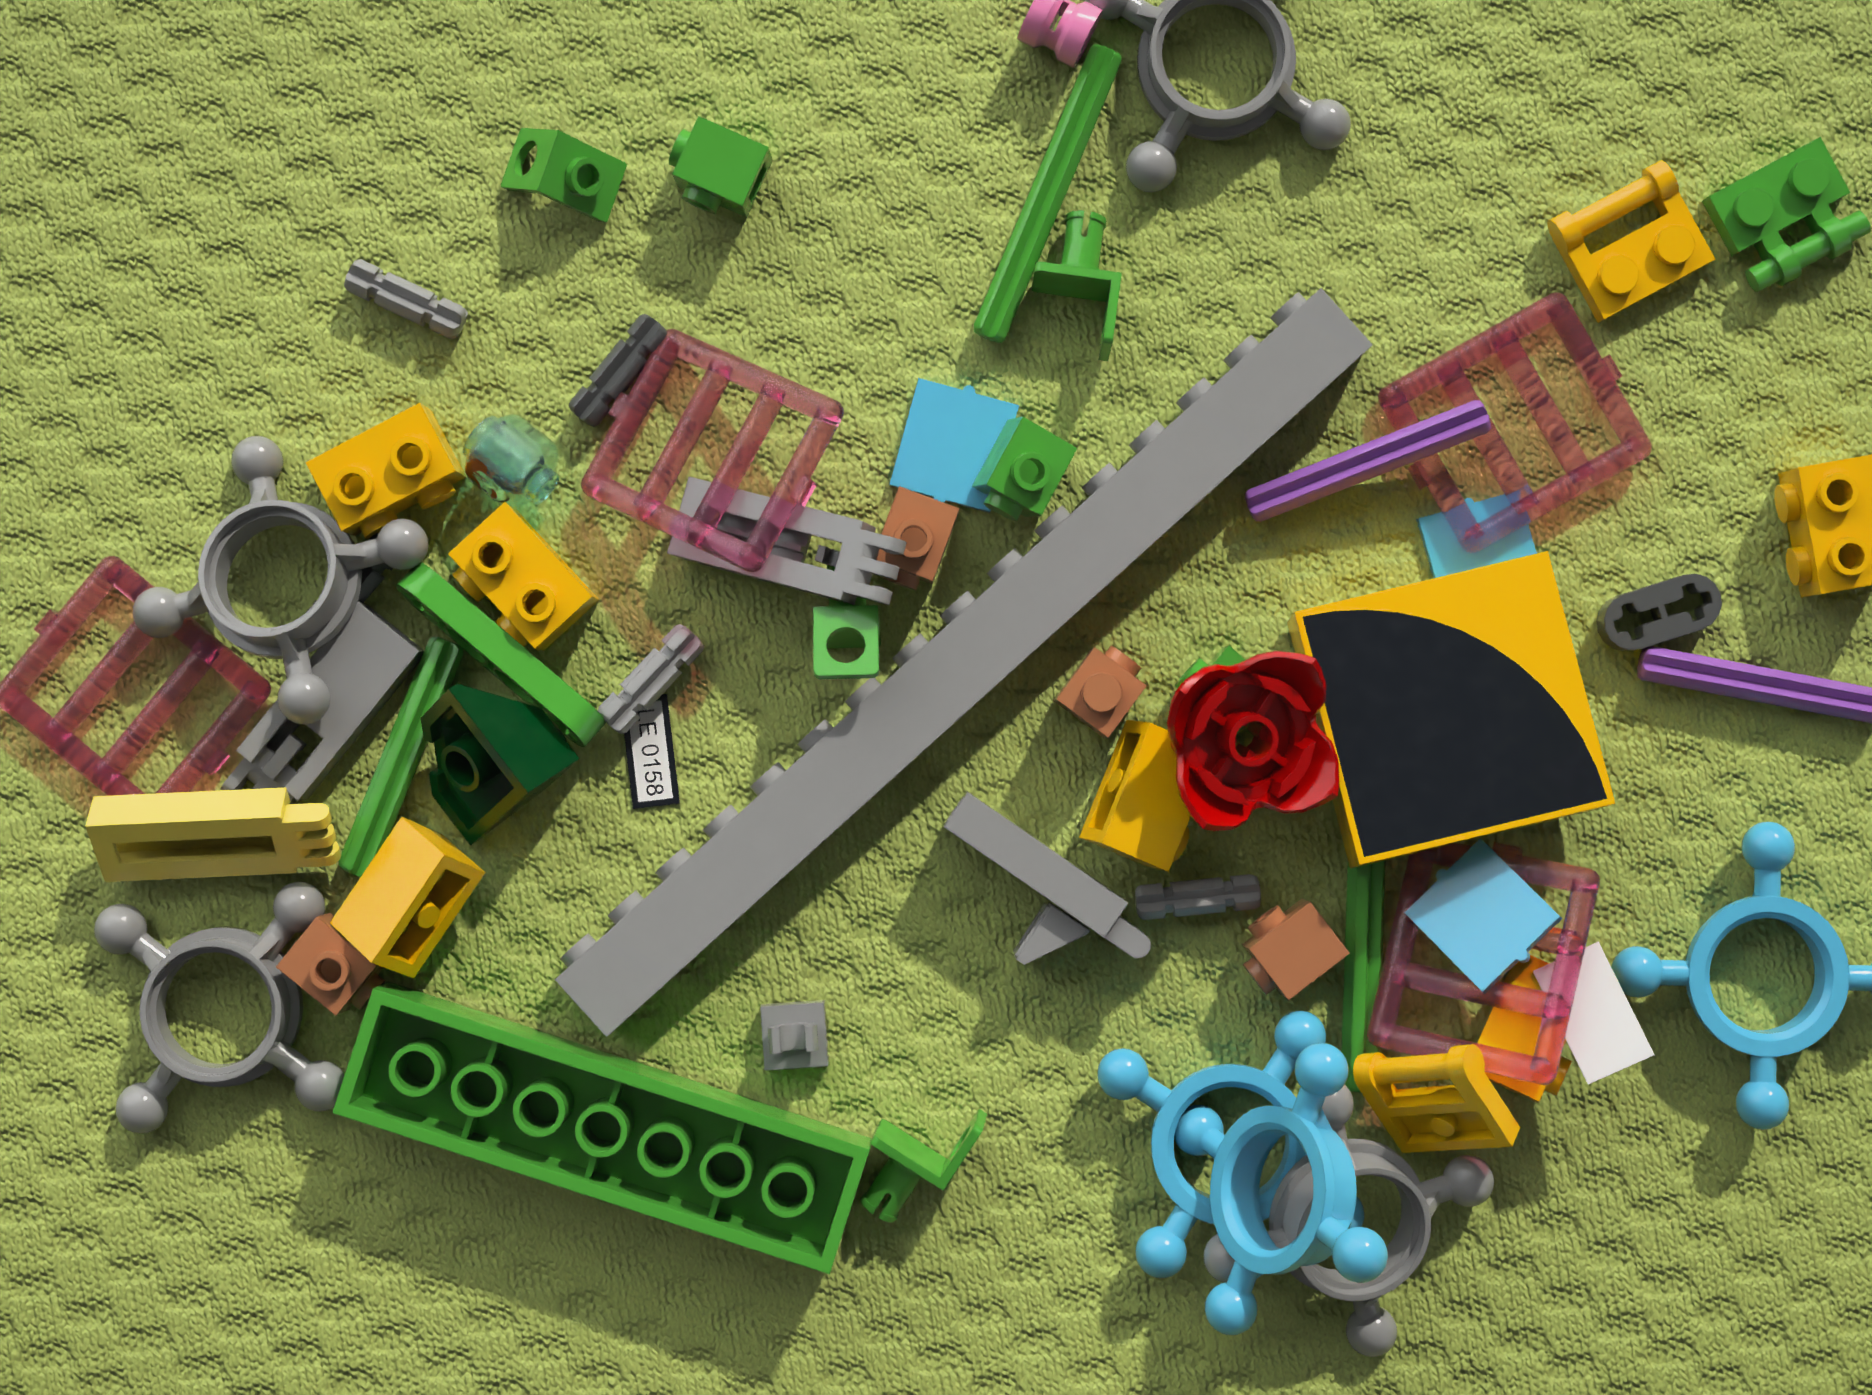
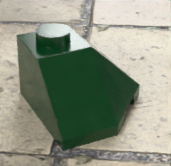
(490, 757)

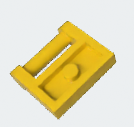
(1639, 261)
(1436, 1116)

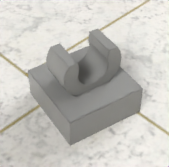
(794, 1035)

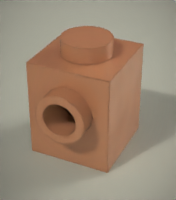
(926, 529)
(1102, 690)
(1291, 948)
(330, 968)

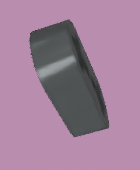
(1663, 626)

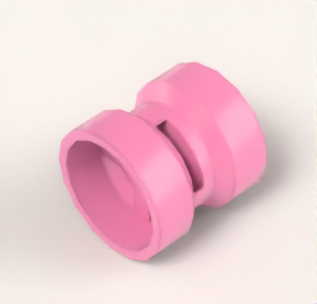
(1071, 34)

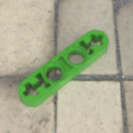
(500, 653)

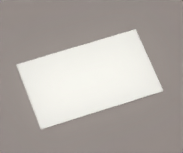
(1601, 1022)

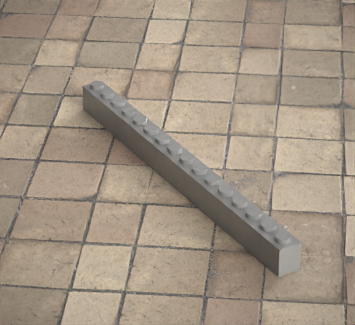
(963, 661)

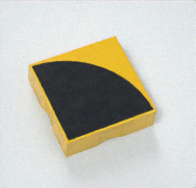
(1453, 709)

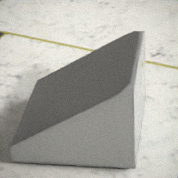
(1048, 932)

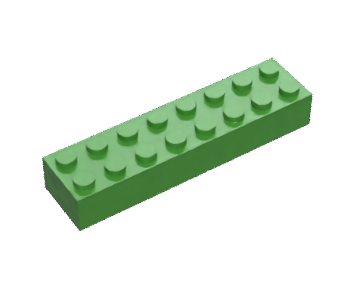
(603, 1126)

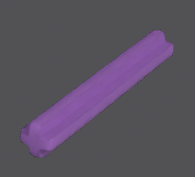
(1368, 460)
(1755, 683)

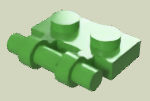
(1777, 197)

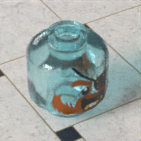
(511, 461)

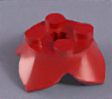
(1285, 765)

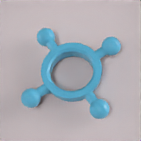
(1640, 972)
(1126, 1075)
(1235, 1183)

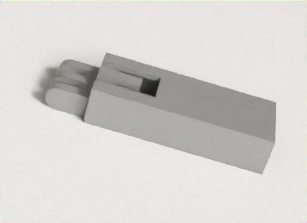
(785, 563)
(362, 673)
(1046, 873)

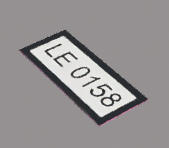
(652, 758)

